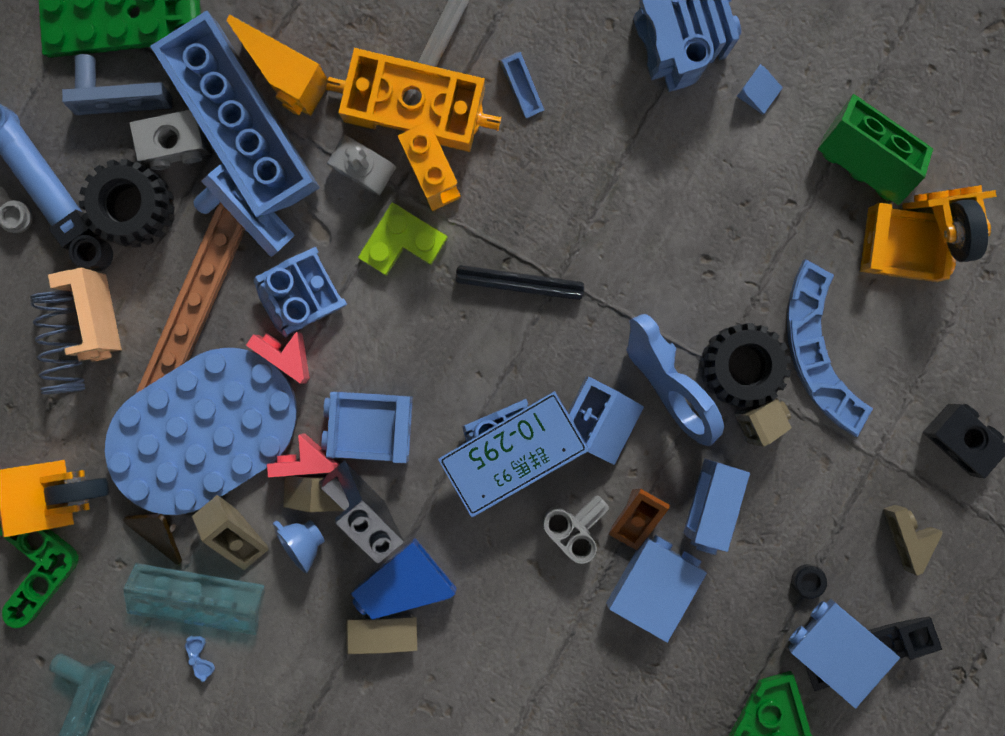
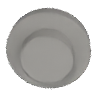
(15, 217)

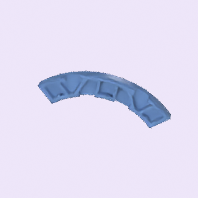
(810, 352)

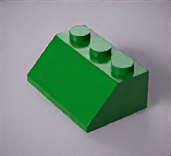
(876, 150)

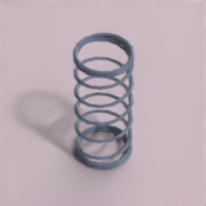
(53, 297)

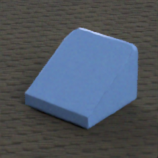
(760, 90)

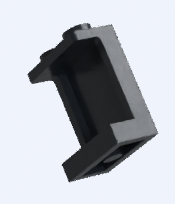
(364, 514)

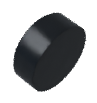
(809, 581)

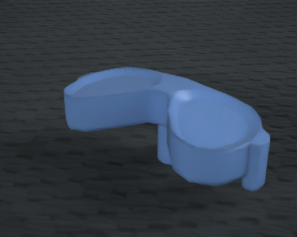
(201, 668)

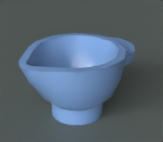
(300, 542)

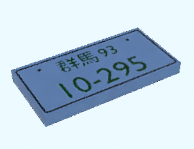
(513, 454)

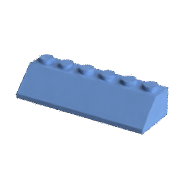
(234, 116)

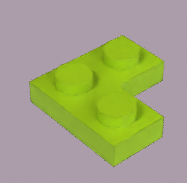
(397, 232)

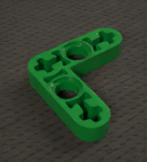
(45, 560)

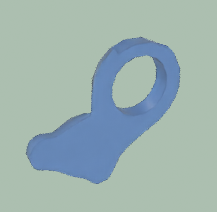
(656, 361)

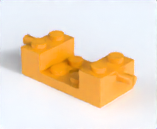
(448, 98)

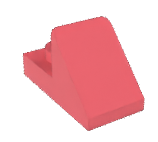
(290, 360)
(311, 461)

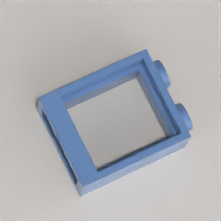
(715, 506)

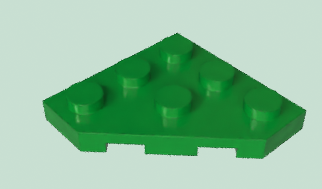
(773, 709)

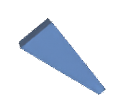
(521, 84)

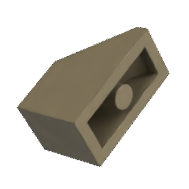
(765, 422)
(229, 533)

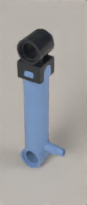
(50, 195)

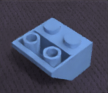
(604, 418)

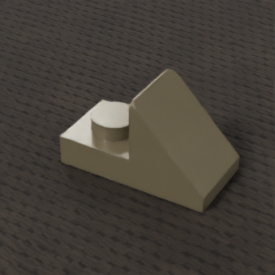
(913, 547)

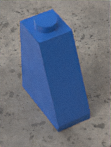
(403, 583)

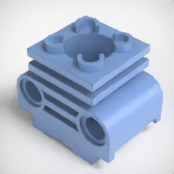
(685, 37)

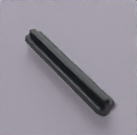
(519, 282)

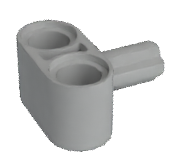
(361, 165)
(576, 528)

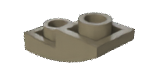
(381, 635)

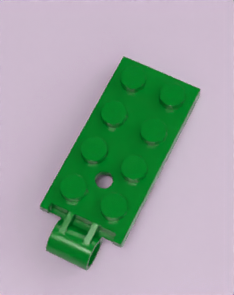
(106, 25)

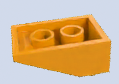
(292, 75)

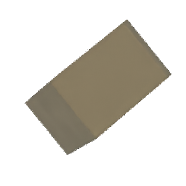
(306, 495)

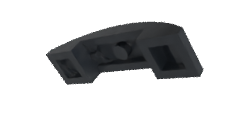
(906, 638)

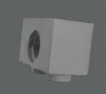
(151, 137)

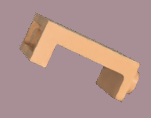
(93, 311)

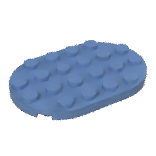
(200, 431)

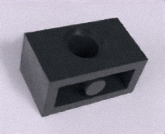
(948, 434)

